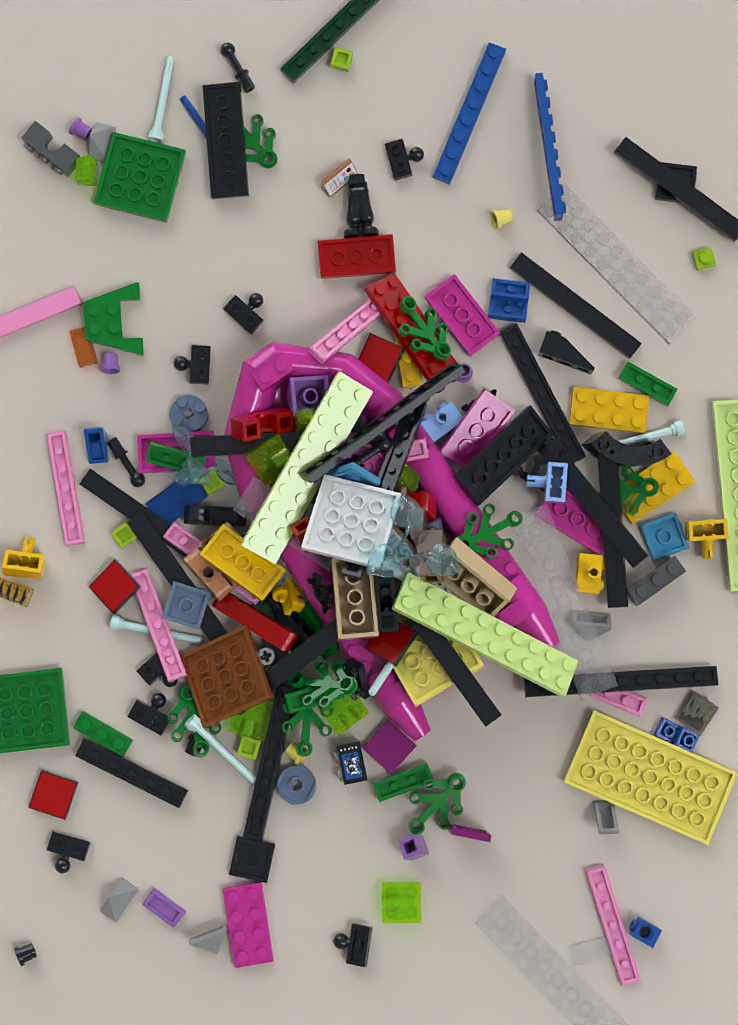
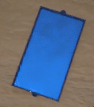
(171, 502)

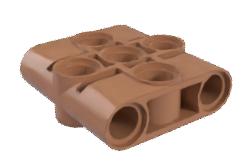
(216, 584)

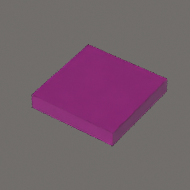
(389, 746)
(469, 832)

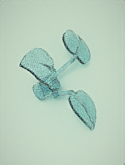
(192, 470)
(388, 561)

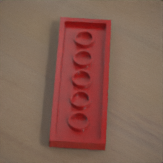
(386, 297)

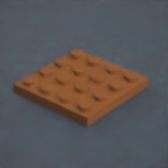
(226, 676)

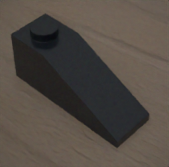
(563, 352)
(385, 598)
(293, 622)

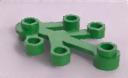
(253, 142)
(425, 331)
(627, 490)
(486, 534)
(299, 681)
(189, 702)
(307, 715)
(438, 800)

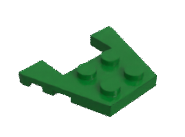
(104, 320)

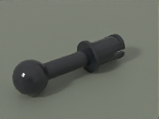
(228, 51)
(382, 445)
(136, 479)

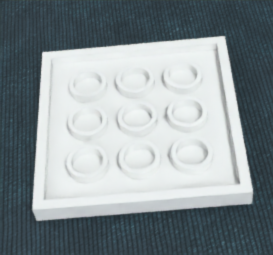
(349, 520)

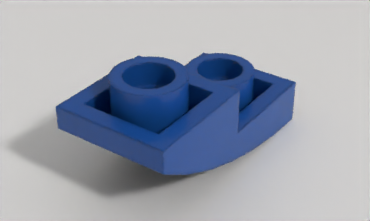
(676, 734)

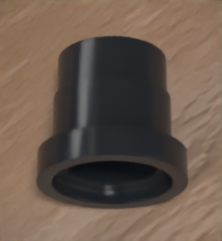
(189, 747)
(25, 953)

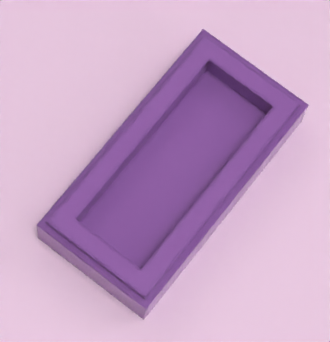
(164, 907)

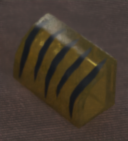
(15, 592)

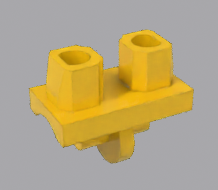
(288, 597)

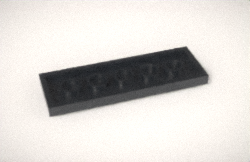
(225, 140)
(502, 455)

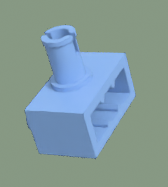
(442, 421)
(553, 483)

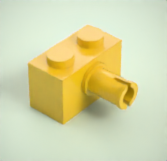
(706, 532)
(24, 563)
(589, 573)

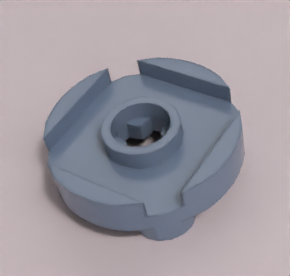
(187, 403)
(286, 789)

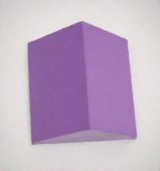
(306, 392)

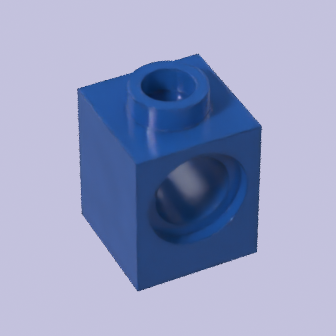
(653, 931)

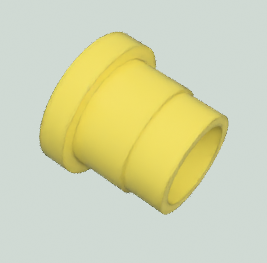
(501, 217)
(291, 752)

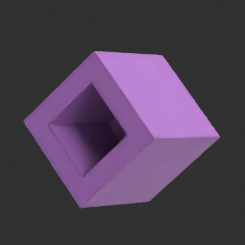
(413, 847)

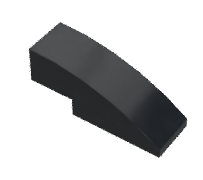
(212, 516)

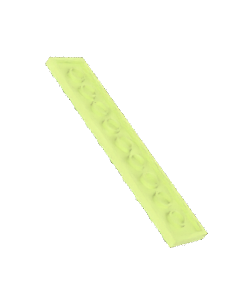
(726, 439)
(292, 494)
(485, 634)

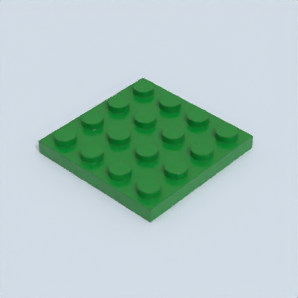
(140, 177)
(33, 711)

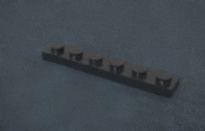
(132, 773)

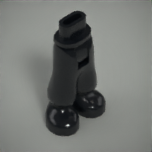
(359, 209)

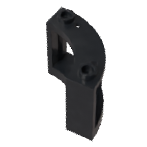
(626, 455)

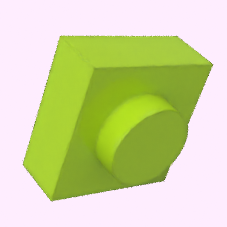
(341, 59)
(703, 259)
(216, 484)
(124, 535)
(249, 747)

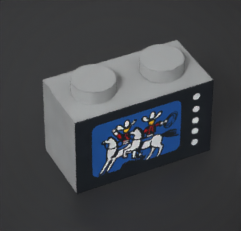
(351, 763)

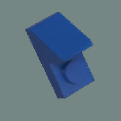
(96, 445)

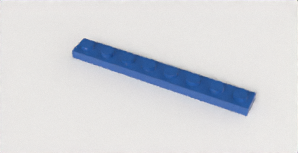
(469, 113)
(550, 153)

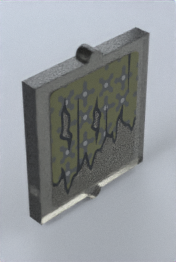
(696, 712)

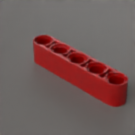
(256, 621)

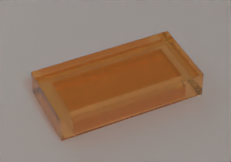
(83, 349)

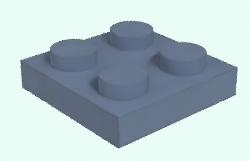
(186, 605)

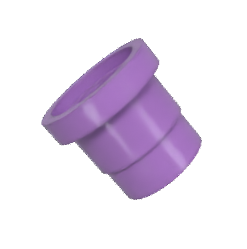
(80, 129)
(110, 363)
(463, 379)

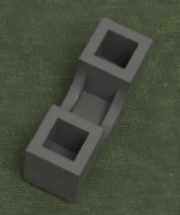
(38, 139)
(655, 581)

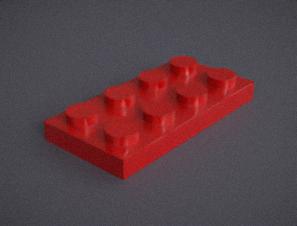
(356, 256)

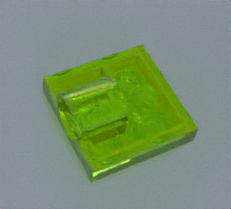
(269, 459)
(346, 713)
(252, 722)
(401, 902)

